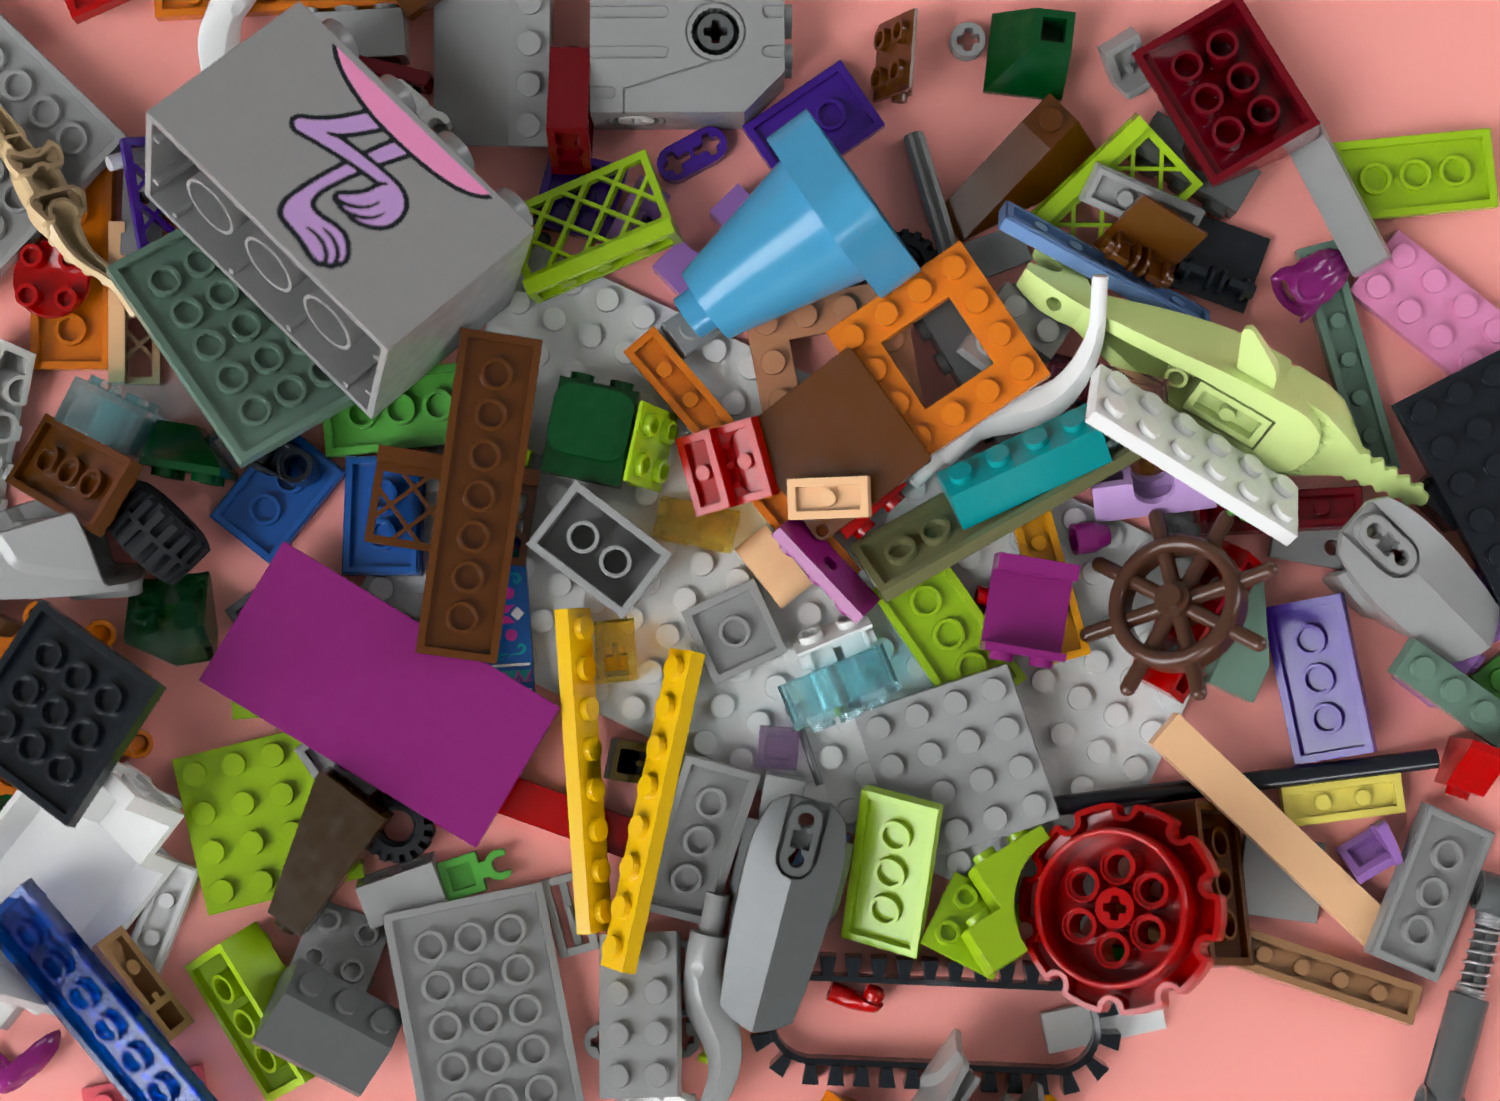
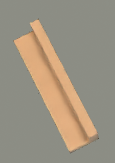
(118, 328)

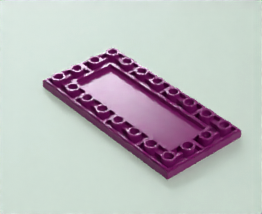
(348, 684)

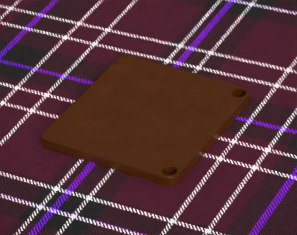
(841, 427)

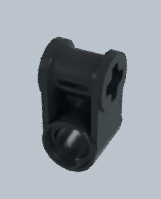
(279, 465)

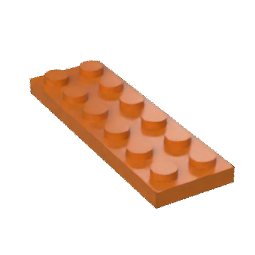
(81, 337)

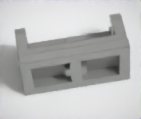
(400, 888)

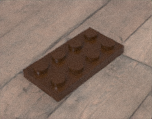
(74, 474)

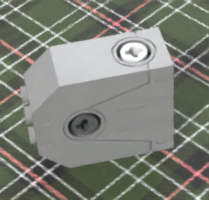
(663, 72)

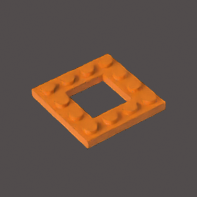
(945, 277)

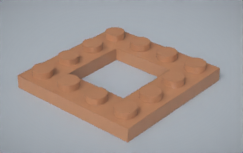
(773, 351)

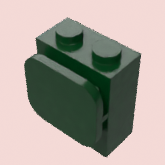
(590, 430)

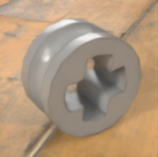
(977, 48)

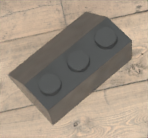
(328, 1027)

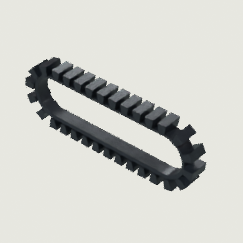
(1013, 1081)

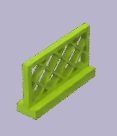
(1112, 154)
(611, 253)

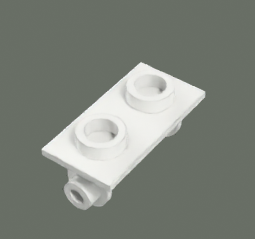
(816, 643)

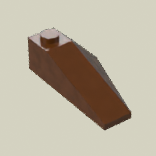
(1021, 169)

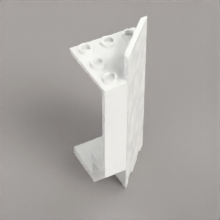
(92, 872)

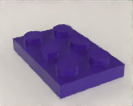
(832, 101)

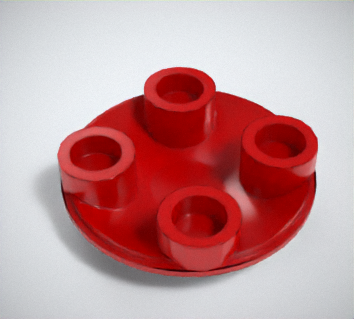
(48, 283)

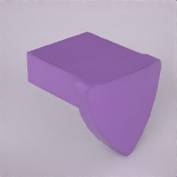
(1370, 852)

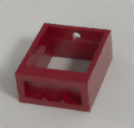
(568, 111)

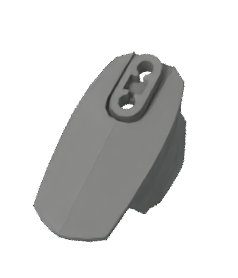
(1424, 594)
(952, 1080)

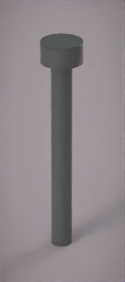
(810, 757)

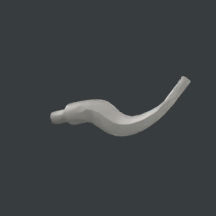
(701, 999)

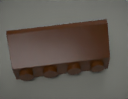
(1224, 843)

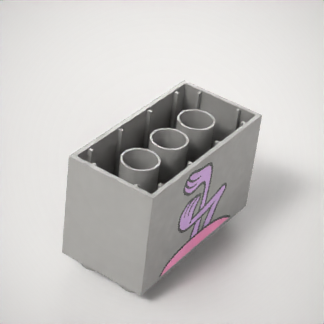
(335, 205)

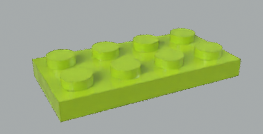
(1423, 173)
(942, 629)
(891, 870)

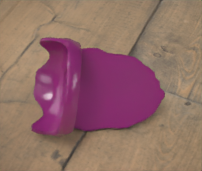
(1310, 281)
(29, 1063)

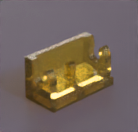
(679, 525)

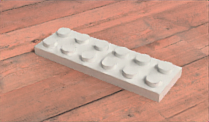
(1193, 454)

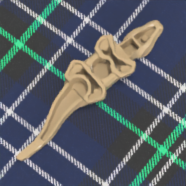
(48, 199)

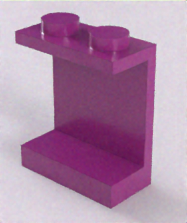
(1027, 609)

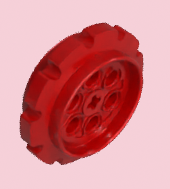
(1187, 912)

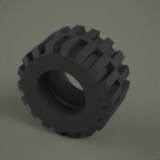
(158, 534)

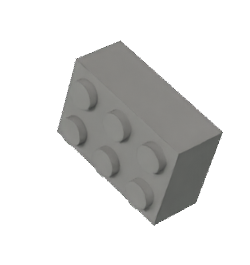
(600, 550)

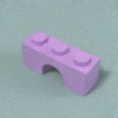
(1134, 496)

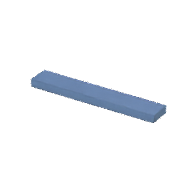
(1090, 261)

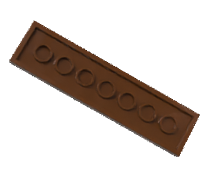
(478, 495)

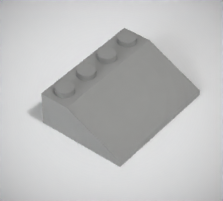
(493, 70)

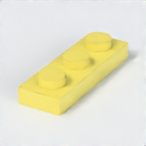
(1343, 799)

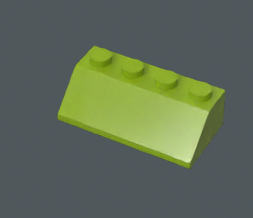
(237, 986)

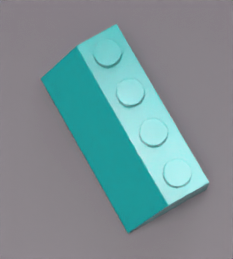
(1023, 467)

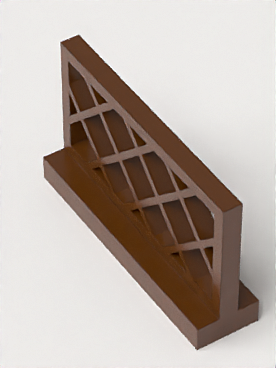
(428, 466)

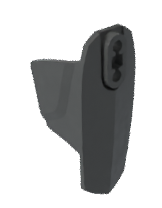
(781, 909)

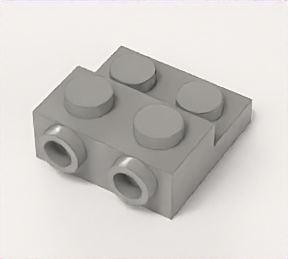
(1039, 329)

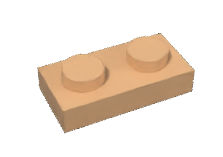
(829, 498)

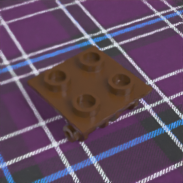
(895, 58)
(1150, 241)

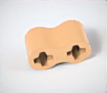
(772, 567)

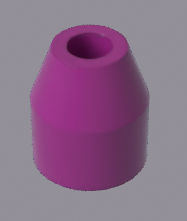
(1088, 537)

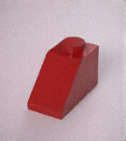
(1468, 768)

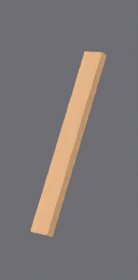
(1266, 826)

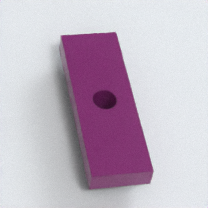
(826, 569)

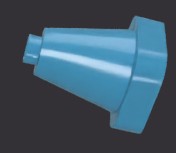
(793, 240)

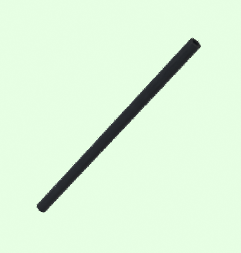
(1262, 779)

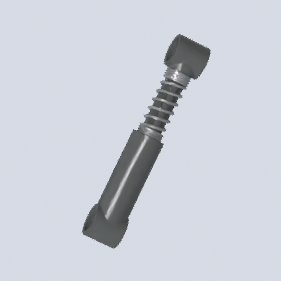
(1466, 1005)

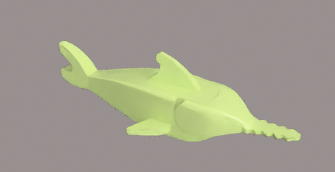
(1225, 382)

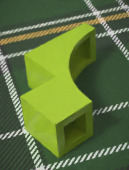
(995, 936)

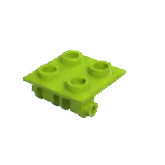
(650, 447)
(948, 923)

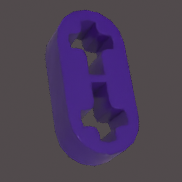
(687, 146)

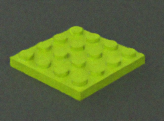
(243, 817)

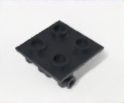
(1222, 265)

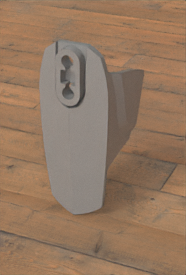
(56, 557)

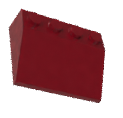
(1227, 92)

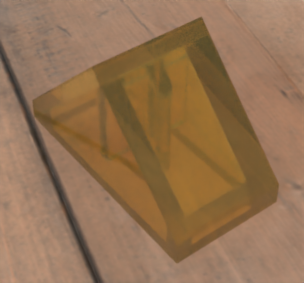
(616, 651)

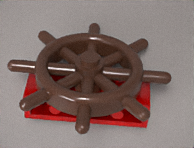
(1187, 610)

